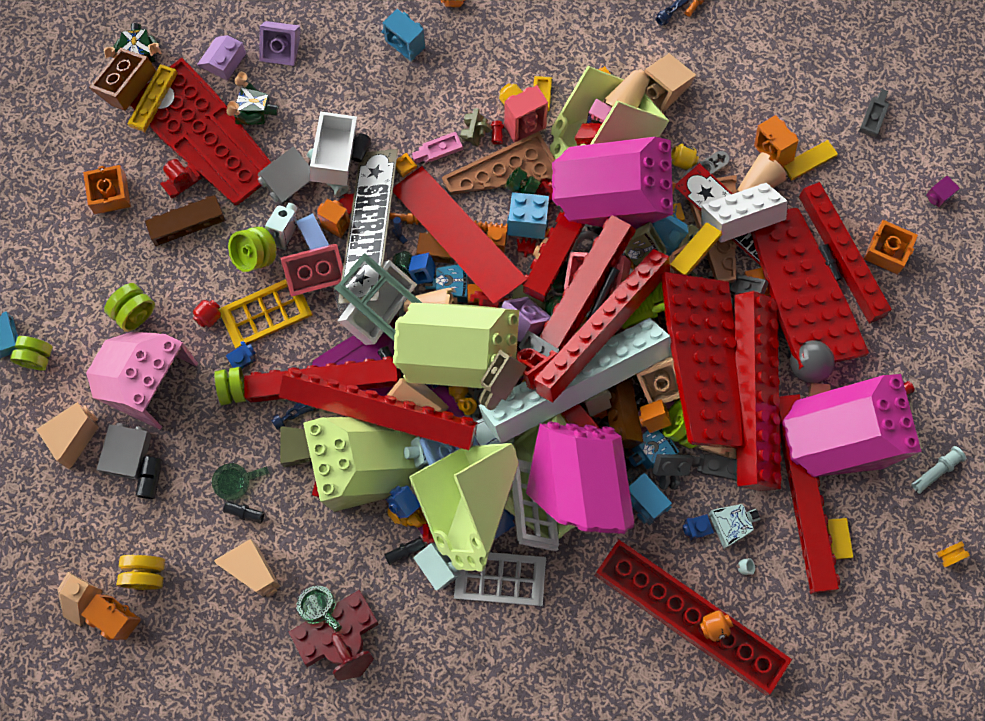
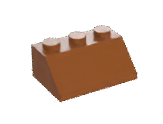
(123, 78)

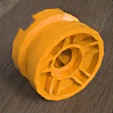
(953, 554)

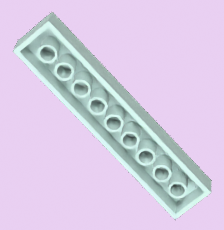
(616, 361)

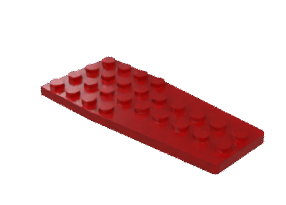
(207, 137)
(806, 290)
(704, 358)

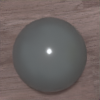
(817, 362)

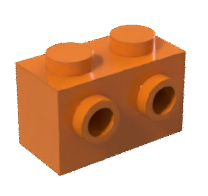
(333, 217)

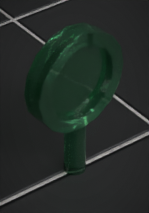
(233, 481)
(317, 605)

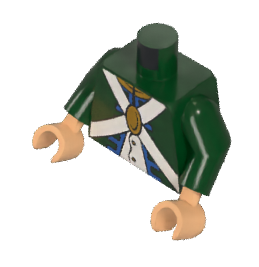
(137, 41)
(251, 104)

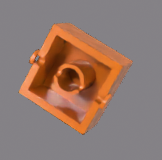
(776, 140)
(106, 189)
(890, 247)
(110, 617)

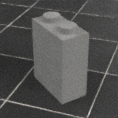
(285, 175)
(124, 451)

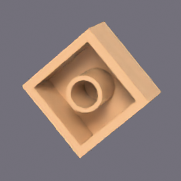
(659, 381)

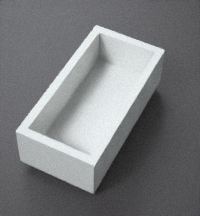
(333, 148)
(745, 211)
(386, 307)

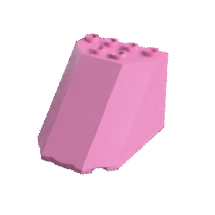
(132, 369)

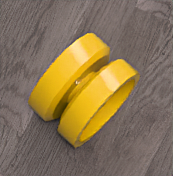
(140, 572)

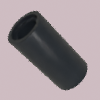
(149, 477)

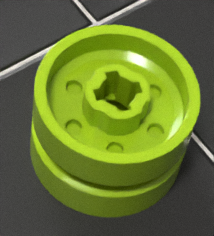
(31, 353)
(229, 385)

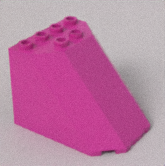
(615, 179)
(852, 428)
(581, 477)

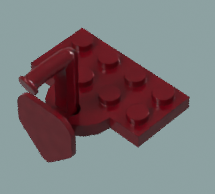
(321, 641)

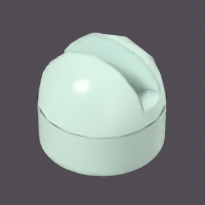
(747, 566)

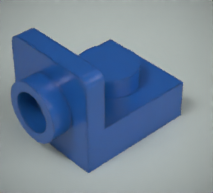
(241, 356)
(697, 527)

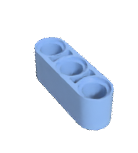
(311, 232)

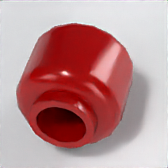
(206, 313)

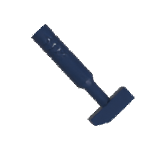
(397, 231)

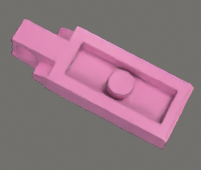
(438, 148)

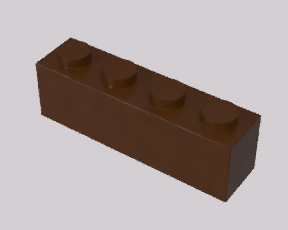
(185, 220)
(624, 414)

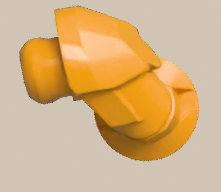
(467, 405)
(415, 519)

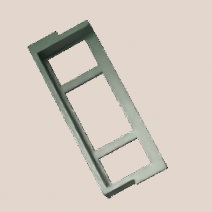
(361, 304)

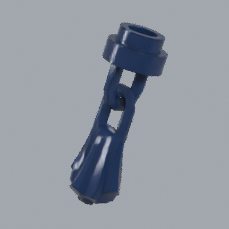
(663, 18)
(300, 409)

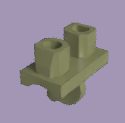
(477, 129)

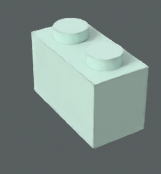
(436, 567)

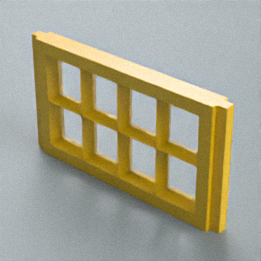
(232, 326)

